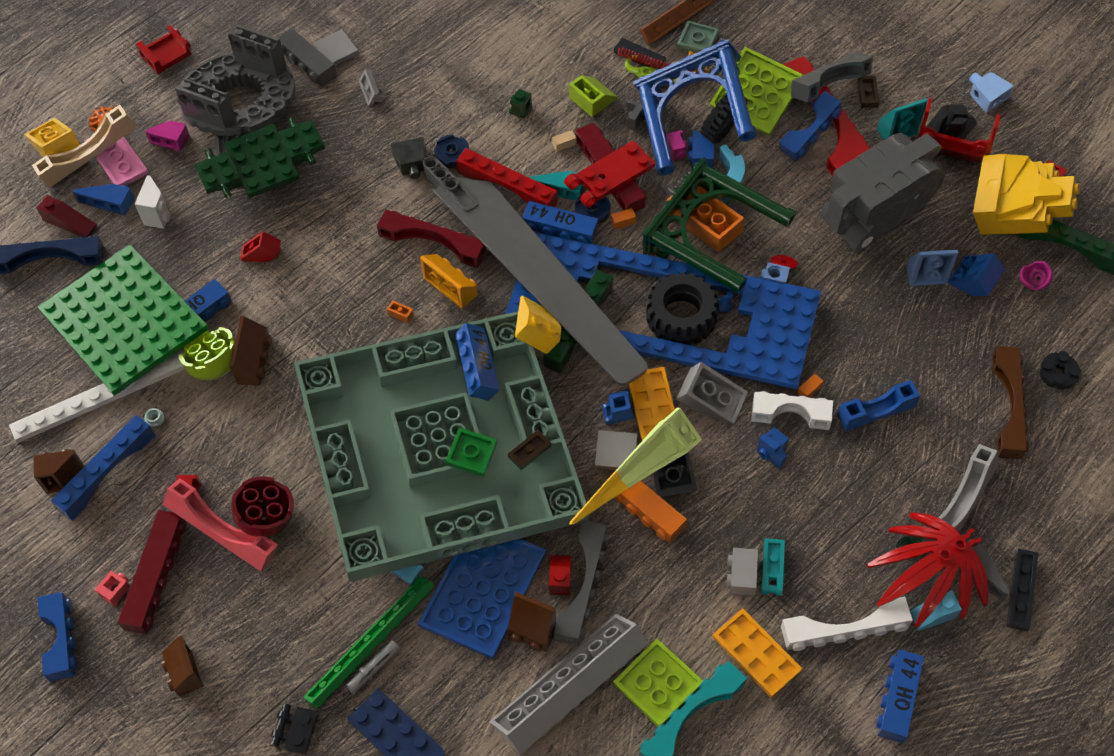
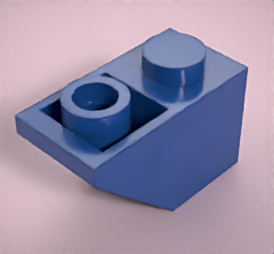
(701, 148)

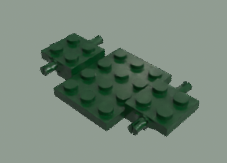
(260, 159)

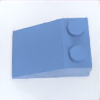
(931, 267)

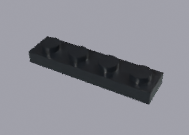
(1022, 590)

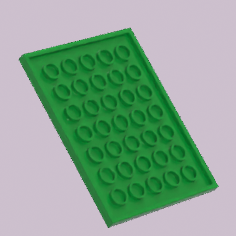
(122, 319)

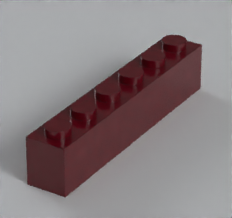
(596, 147)
(152, 572)

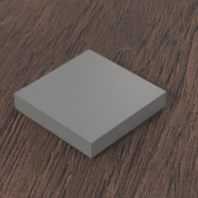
(336, 47)
(614, 448)

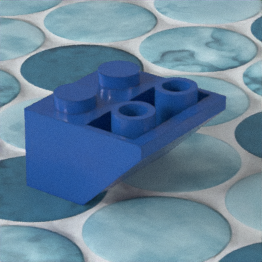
(977, 274)

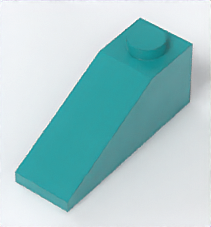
(556, 181)

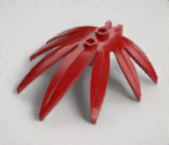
(948, 553)

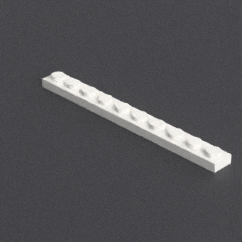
(89, 401)

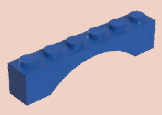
(78, 491)

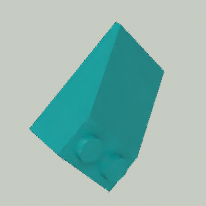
(903, 120)

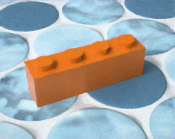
(653, 511)

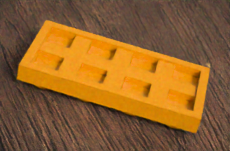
(651, 399)
(757, 653)

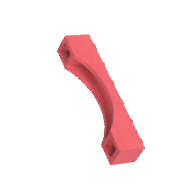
(188, 504)

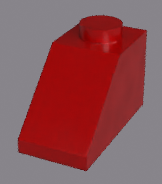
(261, 248)
(560, 575)

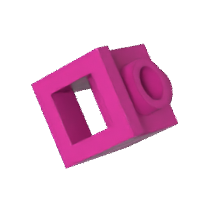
(677, 145)

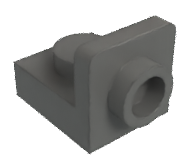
(635, 114)

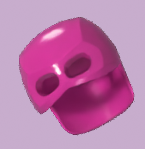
(1036, 270)

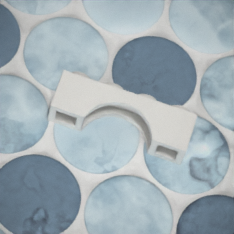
(815, 411)

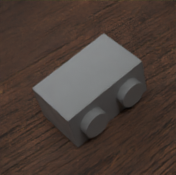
(743, 571)

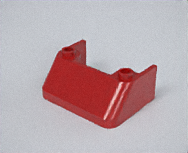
(960, 147)

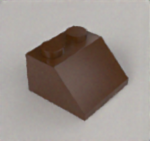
(181, 667)

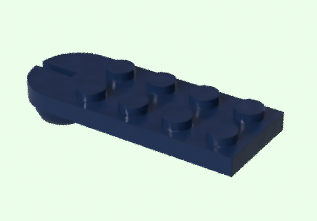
(392, 729)

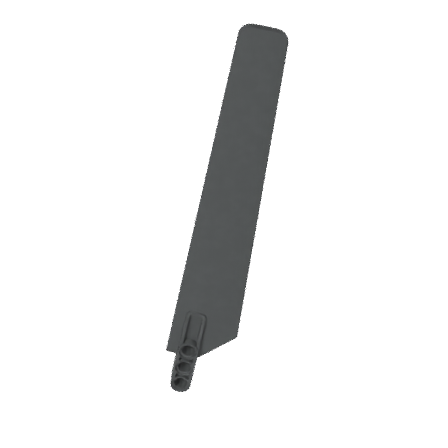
(531, 262)

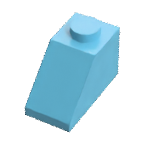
(946, 610)

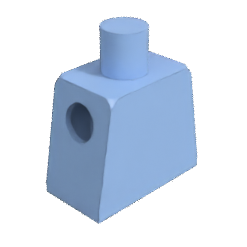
(990, 90)

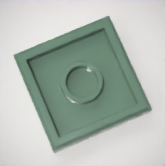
(697, 37)

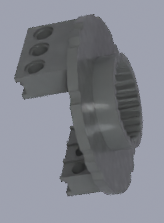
(254, 62)

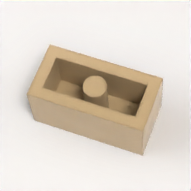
(564, 141)

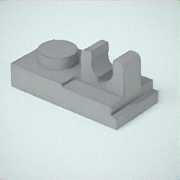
(368, 85)

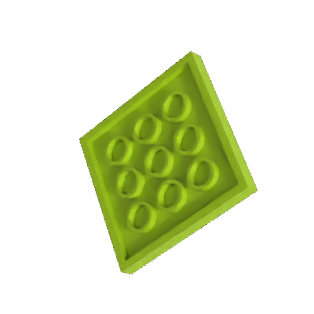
(766, 88)

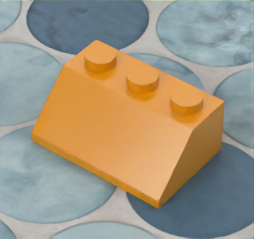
(448, 279)

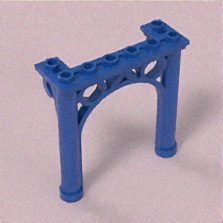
(725, 57)

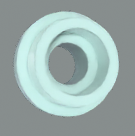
(150, 414)

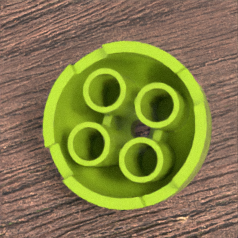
(209, 355)

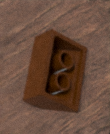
(250, 352)

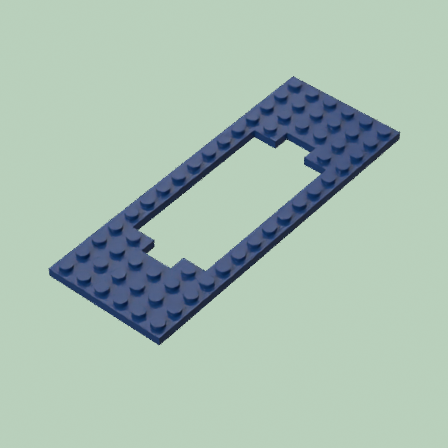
(778, 326)

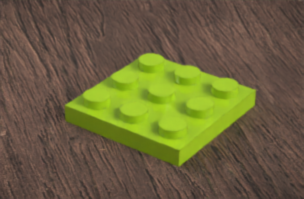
(657, 682)

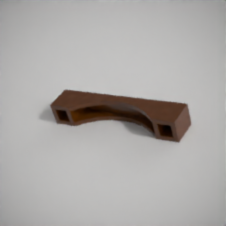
(1007, 367)

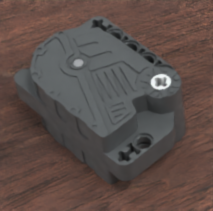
(882, 188)

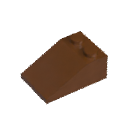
(531, 622)

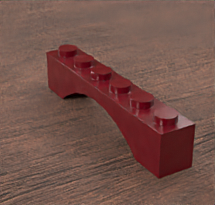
(399, 227)

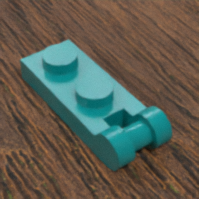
(773, 566)

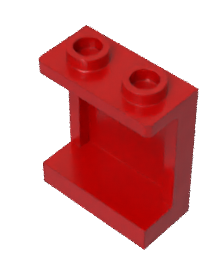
(165, 51)

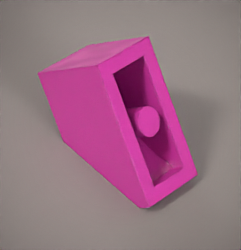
(169, 135)

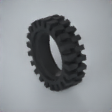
(719, 121)

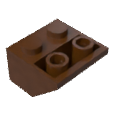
(56, 469)

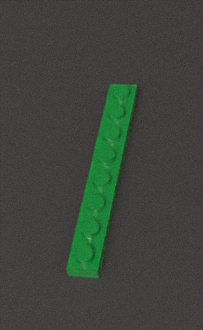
(365, 645)

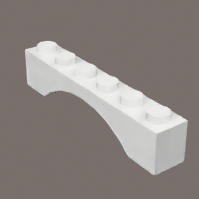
(805, 632)

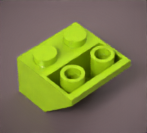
(590, 94)

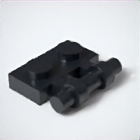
(300, 732)

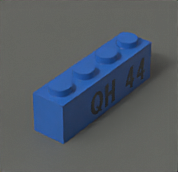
(560, 222)
(209, 300)
(477, 362)
(900, 696)

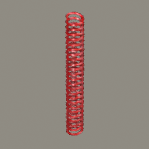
(640, 60)

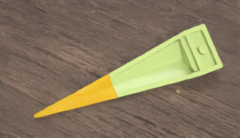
(660, 447)

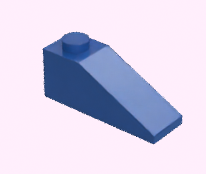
(106, 197)

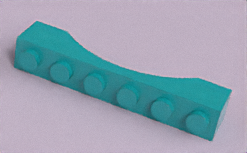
(722, 686)

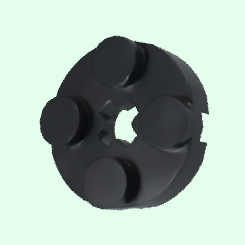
(1066, 363)

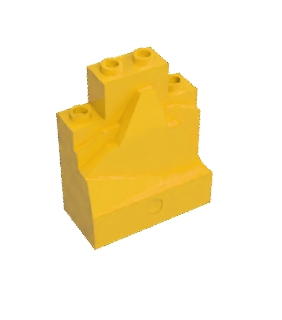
(1021, 195)

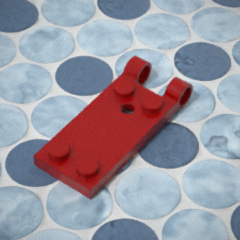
(617, 168)

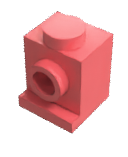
(113, 588)

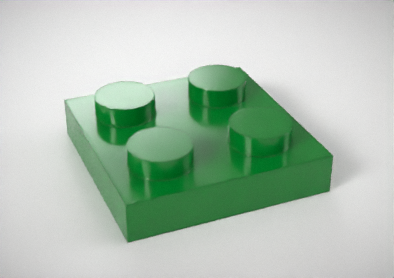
(471, 452)

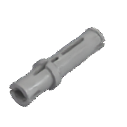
(365, 673)

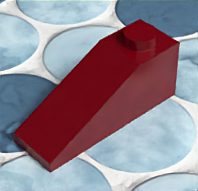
(65, 217)

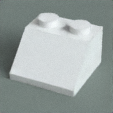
(151, 205)

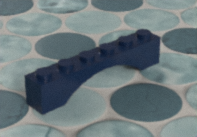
(83, 250)

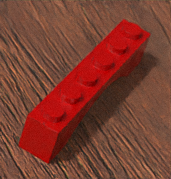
(481, 168)

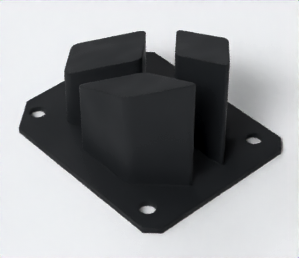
(956, 118)

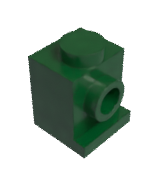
(521, 103)

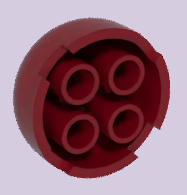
(262, 506)

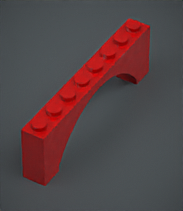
(849, 139)

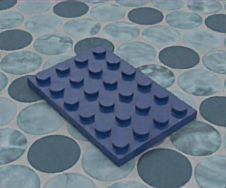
(478, 594)

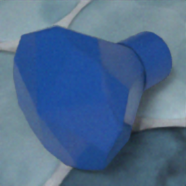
(725, 302)

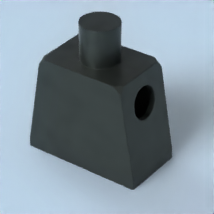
(409, 156)

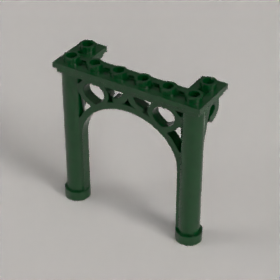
(718, 186)

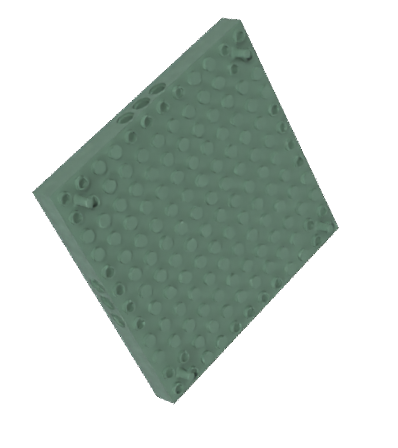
(383, 439)

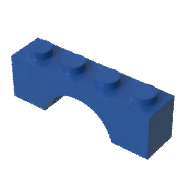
(796, 143)
(896, 400)
(59, 660)

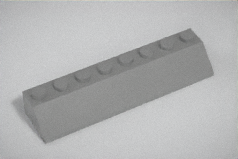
(569, 683)

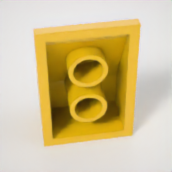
(52, 138)
(537, 326)

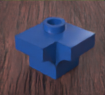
(618, 408)
(772, 447)

